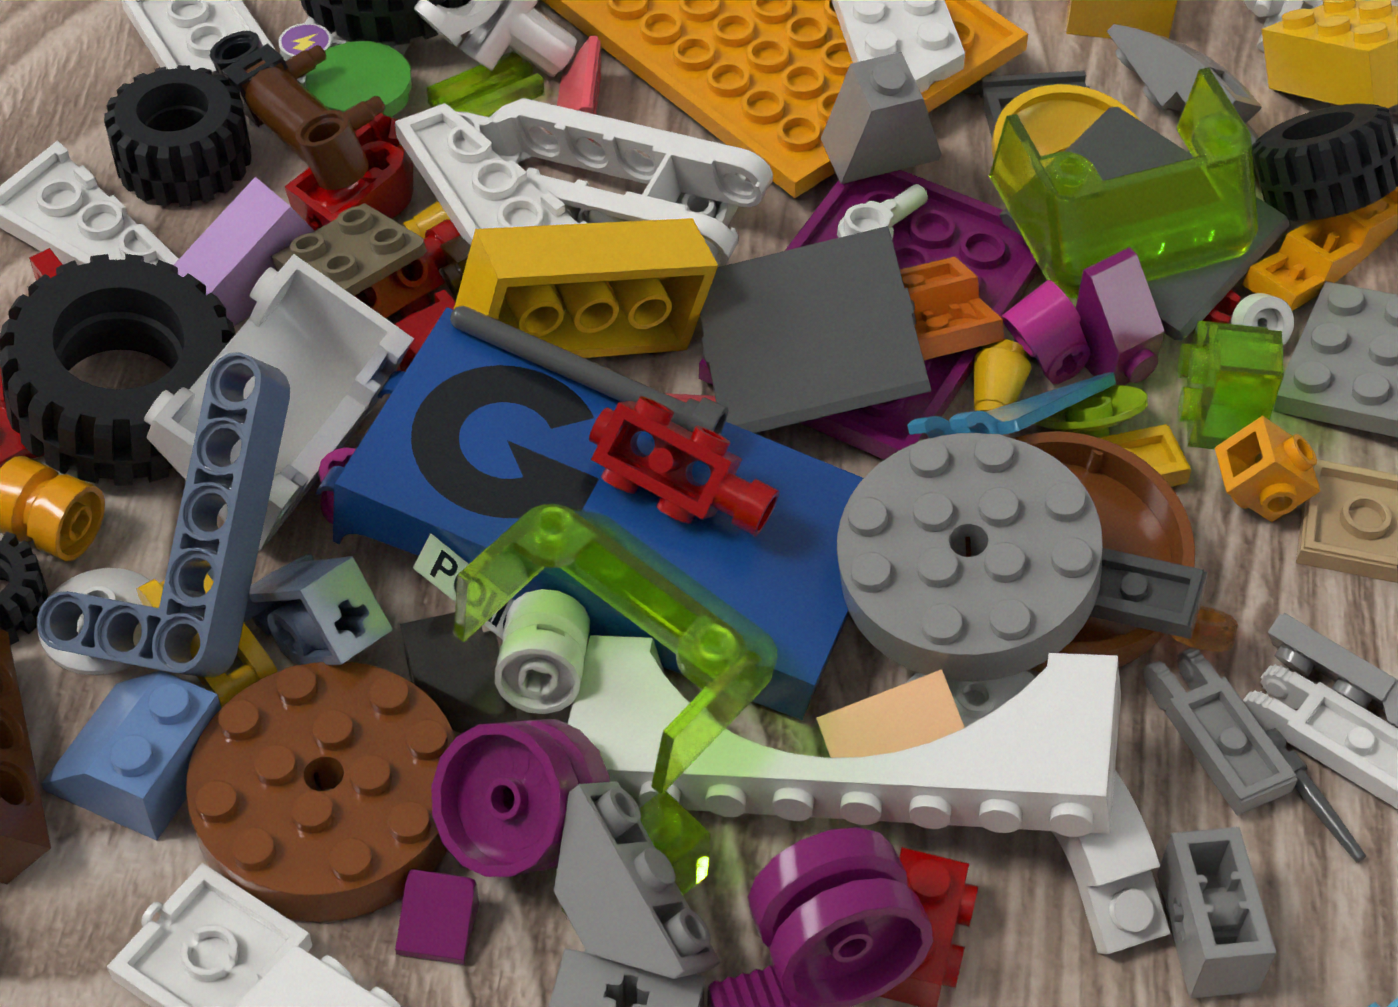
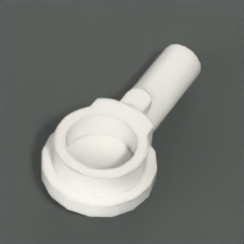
(876, 215)

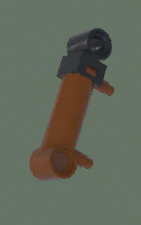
(277, 99)

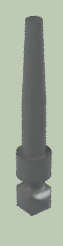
(1316, 799)

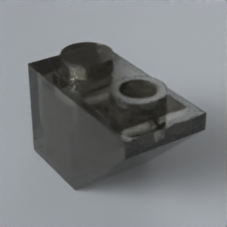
(455, 672)

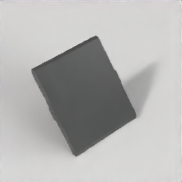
(1124, 145)
(812, 333)

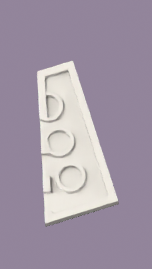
(65, 210)

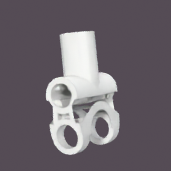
(499, 26)

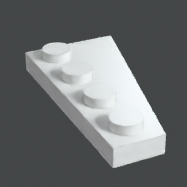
(470, 178)

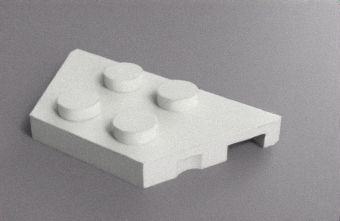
(914, 27)

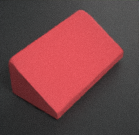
(582, 79)

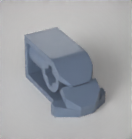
(318, 610)

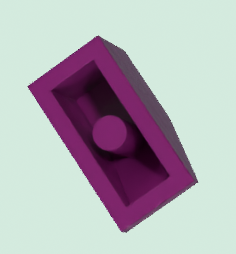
(1119, 319)

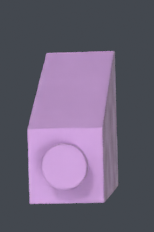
(240, 247)

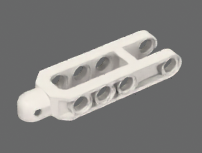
(675, 166)

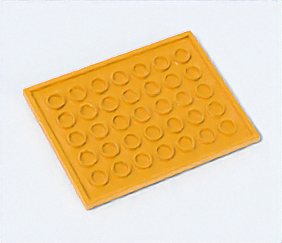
(767, 68)

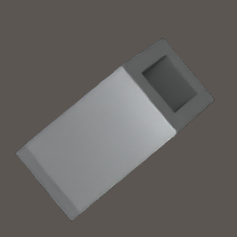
(624, 889)

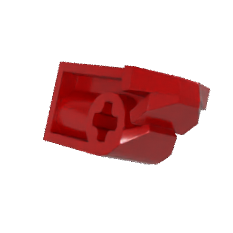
(384, 186)

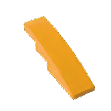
(1323, 252)

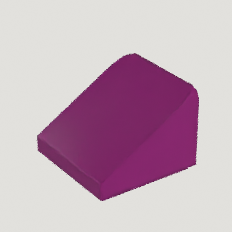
(437, 916)

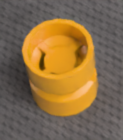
(49, 508)

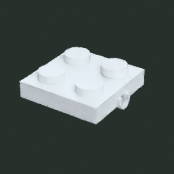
(205, 945)

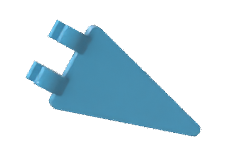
(1014, 415)

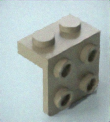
(356, 248)

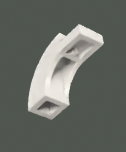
(1118, 878)

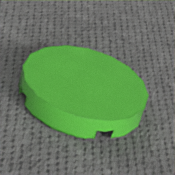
(359, 72)

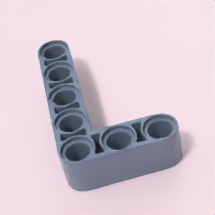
(197, 539)

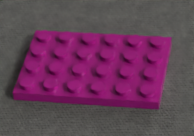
(939, 229)

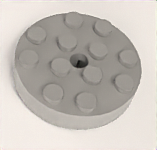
(981, 614)

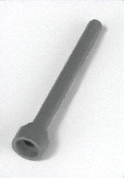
(687, 415)

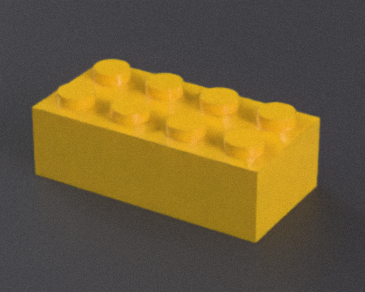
(593, 283)

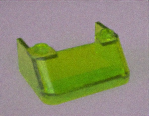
(1167, 214)
(710, 638)

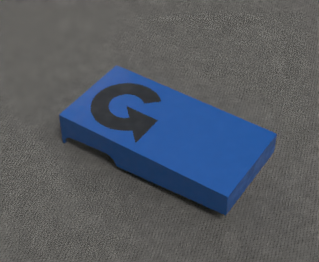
(490, 435)

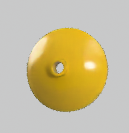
(1056, 115)

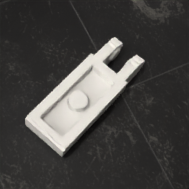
(1329, 729)

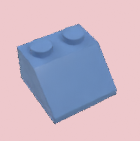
(136, 752)

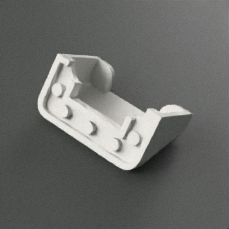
(335, 364)

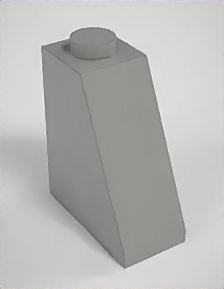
(879, 121)

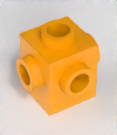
(1267, 469)

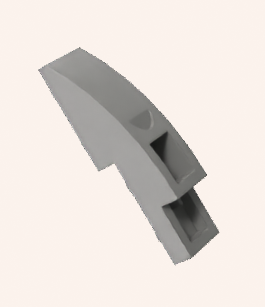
(1171, 70)

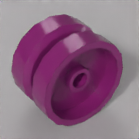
(507, 792)
(839, 918)

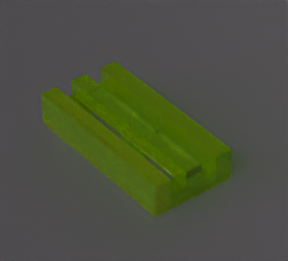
(482, 84)

